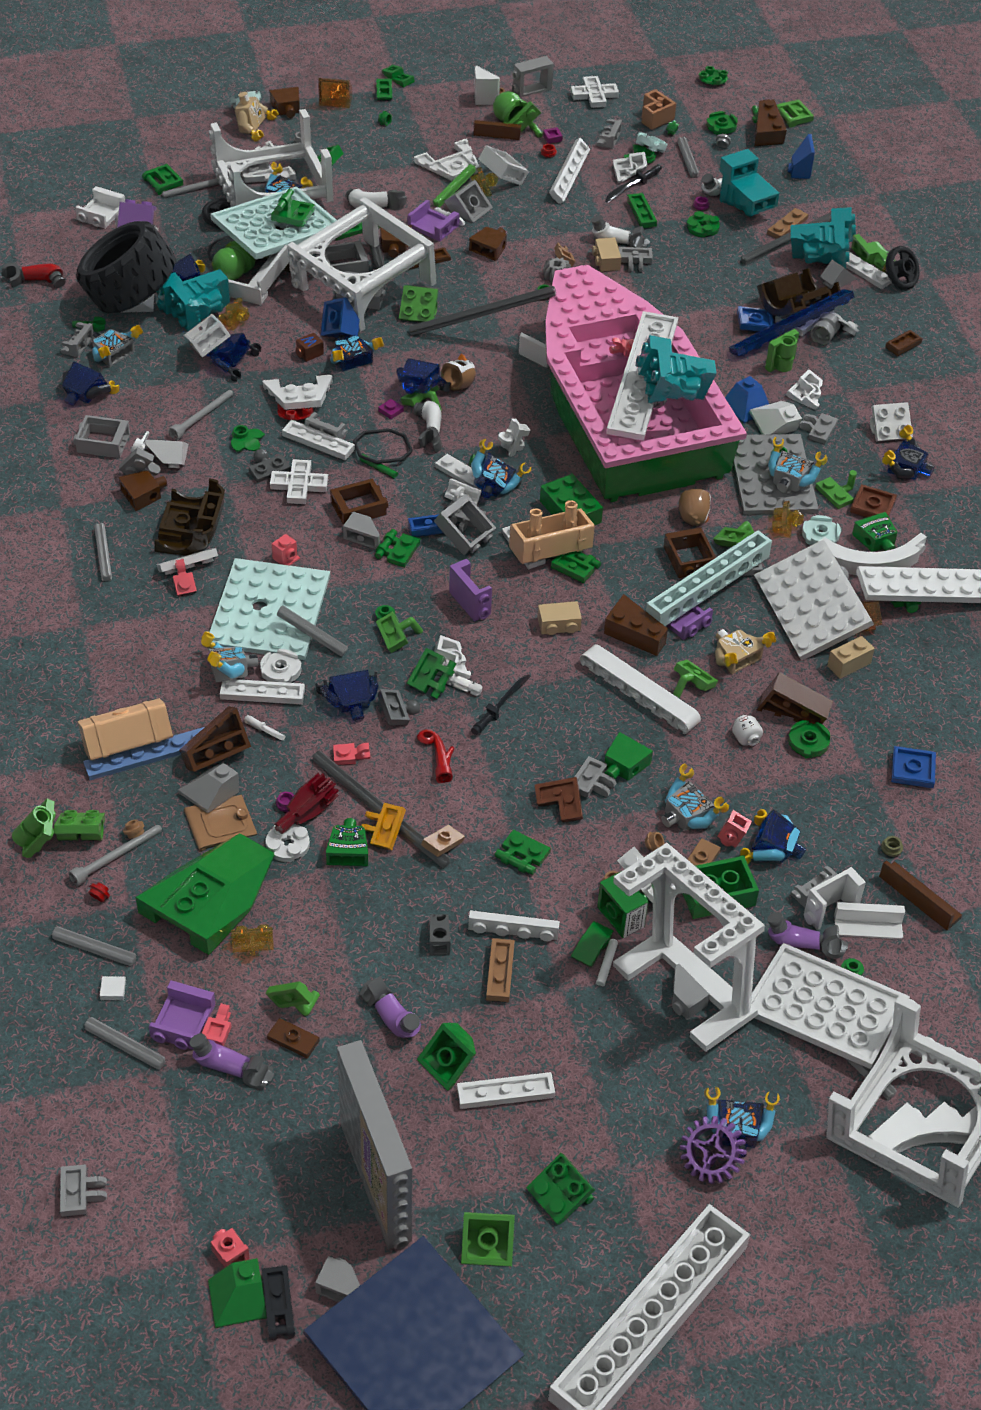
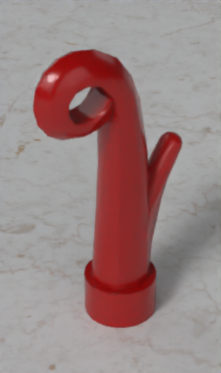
(443, 758)

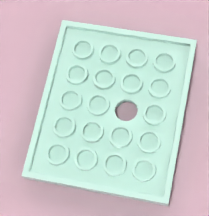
(256, 232)
(277, 586)

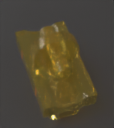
(484, 182)
(234, 314)
(786, 519)
(252, 939)

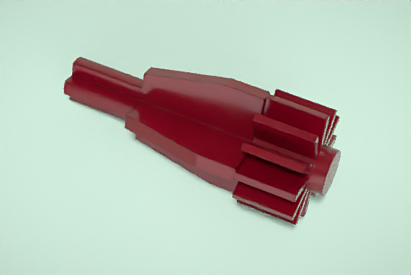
(308, 802)

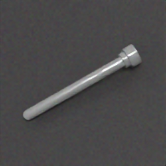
(189, 188)
(179, 429)
(81, 874)

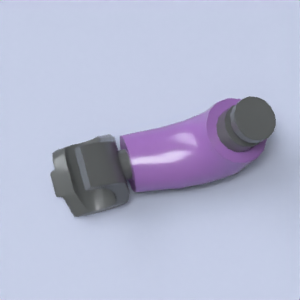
(799, 937)
(397, 1019)
(228, 1061)

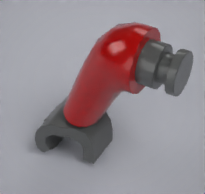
(39, 272)

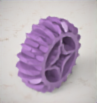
(708, 1159)

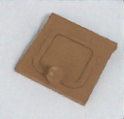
(220, 823)

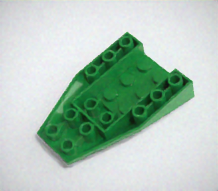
(210, 891)

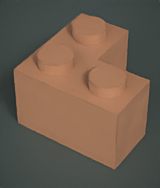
(657, 109)

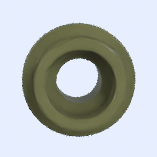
(892, 841)

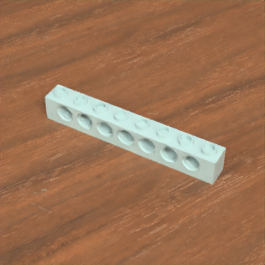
(710, 578)

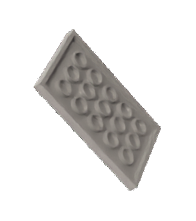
(755, 482)

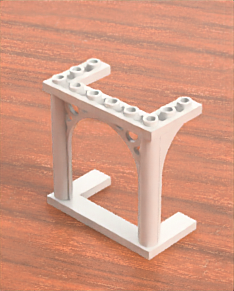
(237, 160)
(362, 291)
(672, 875)
(847, 1115)

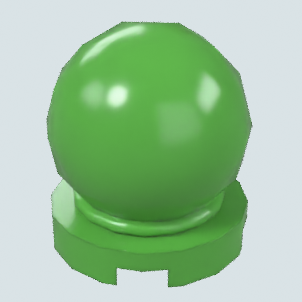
(507, 106)
(233, 261)

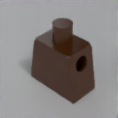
(285, 101)
(488, 242)
(391, 244)
(141, 488)

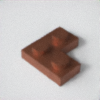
(561, 792)

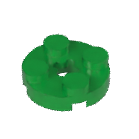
(721, 123)
(710, 223)
(805, 747)

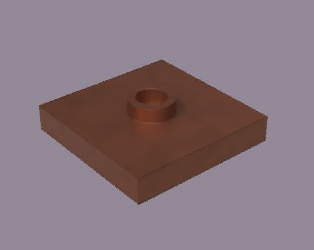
(872, 501)

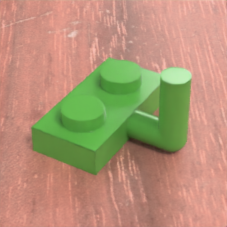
(526, 117)
(411, 399)
(835, 493)
(731, 536)
(393, 630)
(691, 672)
(295, 995)

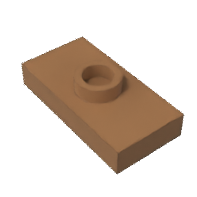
(443, 840)
(704, 853)

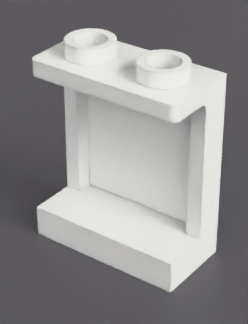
(101, 208)

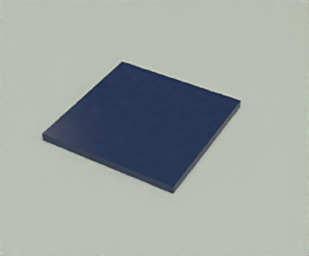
(413, 1337)

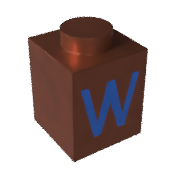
(309, 347)

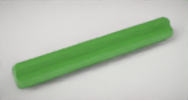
(454, 185)

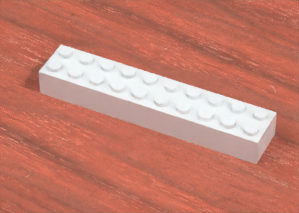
(650, 1314)

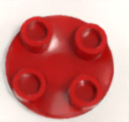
(294, 414)

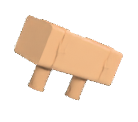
(551, 534)
(125, 729)

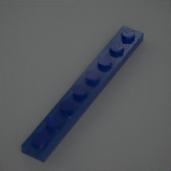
(796, 320)

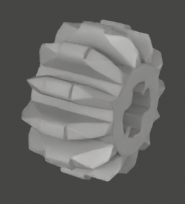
(552, 265)

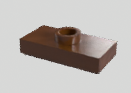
(903, 342)
(293, 1038)

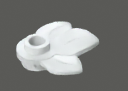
(849, 327)
(140, 443)

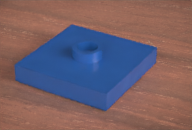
(753, 318)
(913, 767)

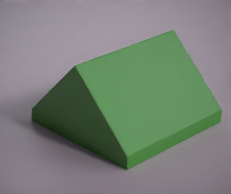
(487, 1239)

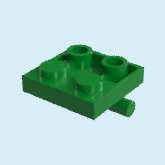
(292, 211)
(561, 1189)

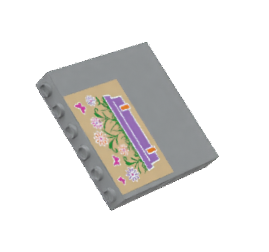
(375, 1145)

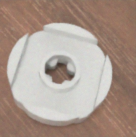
(284, 657)
(294, 850)

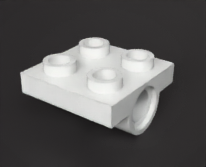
(889, 420)

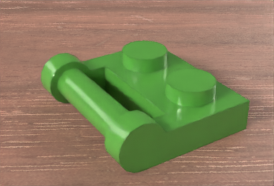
(797, 110)

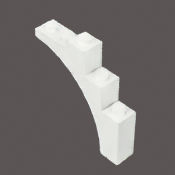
(910, 1129)

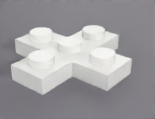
(594, 91)
(299, 481)

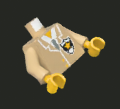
(251, 114)
(740, 649)

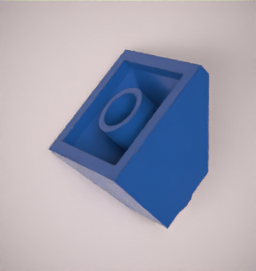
(802, 159)
(339, 319)
(745, 396)

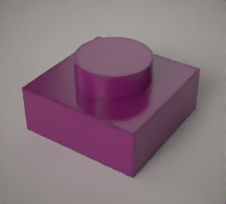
(552, 135)
(390, 409)

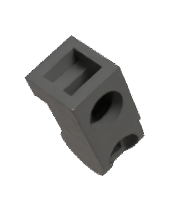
(439, 934)

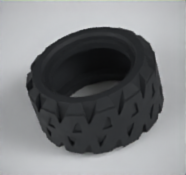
(125, 267)

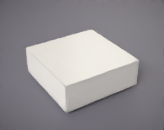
(112, 988)

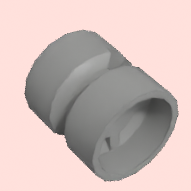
(825, 328)

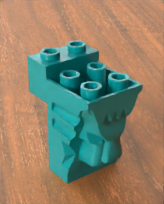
(744, 186)
(825, 240)
(194, 298)
(672, 373)

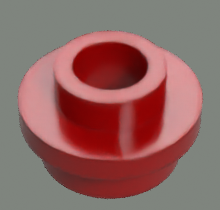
(548, 150)
(99, 891)

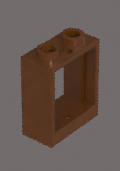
(354, 490)
(676, 541)

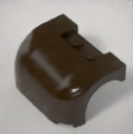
(792, 293)
(190, 521)

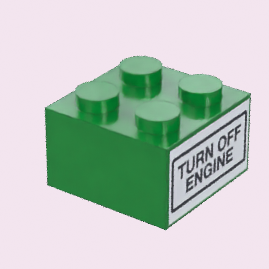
(622, 911)

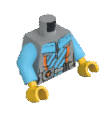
(114, 346)
(791, 470)
(227, 662)
(689, 805)

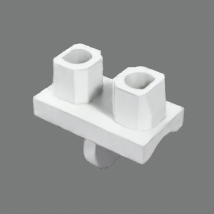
(512, 437)
(457, 489)

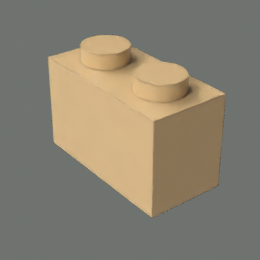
(607, 254)
(559, 618)
(851, 657)

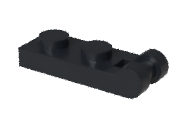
(278, 1301)

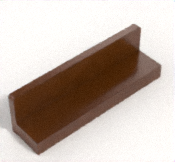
(919, 895)

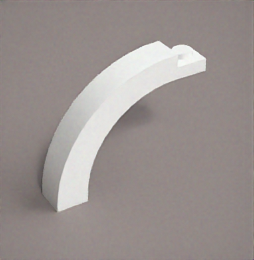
(899, 557)

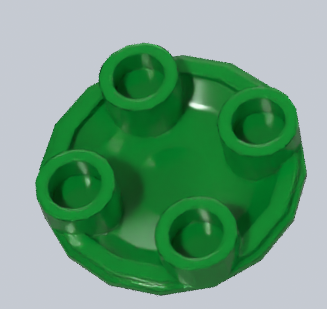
(713, 76)

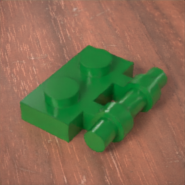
(401, 552)
(576, 565)
(427, 669)
(524, 847)

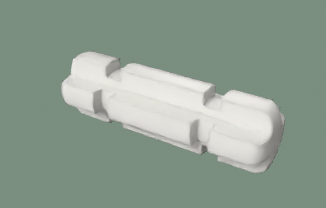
(465, 685)

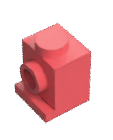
(285, 550)
(731, 832)
(229, 1254)

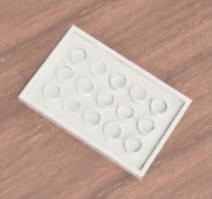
(813, 600)
(826, 1005)

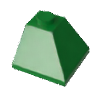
(448, 1054)
(237, 1294)

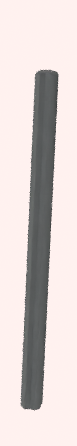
(779, 242)
(482, 310)
(374, 803)

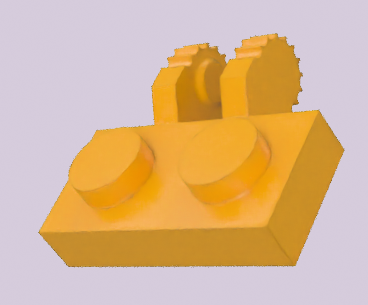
(387, 825)

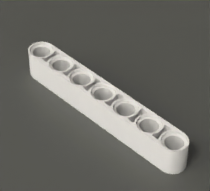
(640, 688)

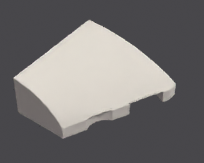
(627, 167)
(808, 385)
(452, 651)

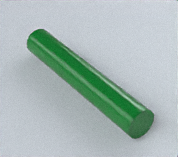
(382, 468)

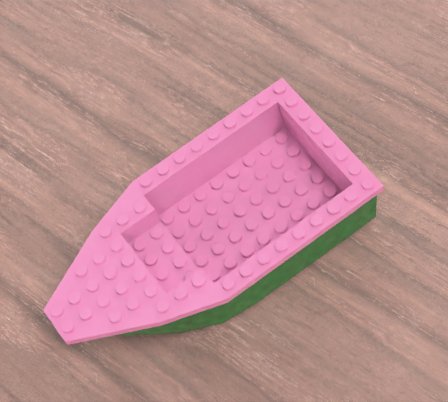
(682, 438)

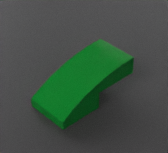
(398, 76)
(384, 89)
(592, 943)

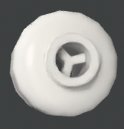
(747, 730)

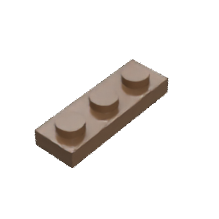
(783, 226)
(500, 970)

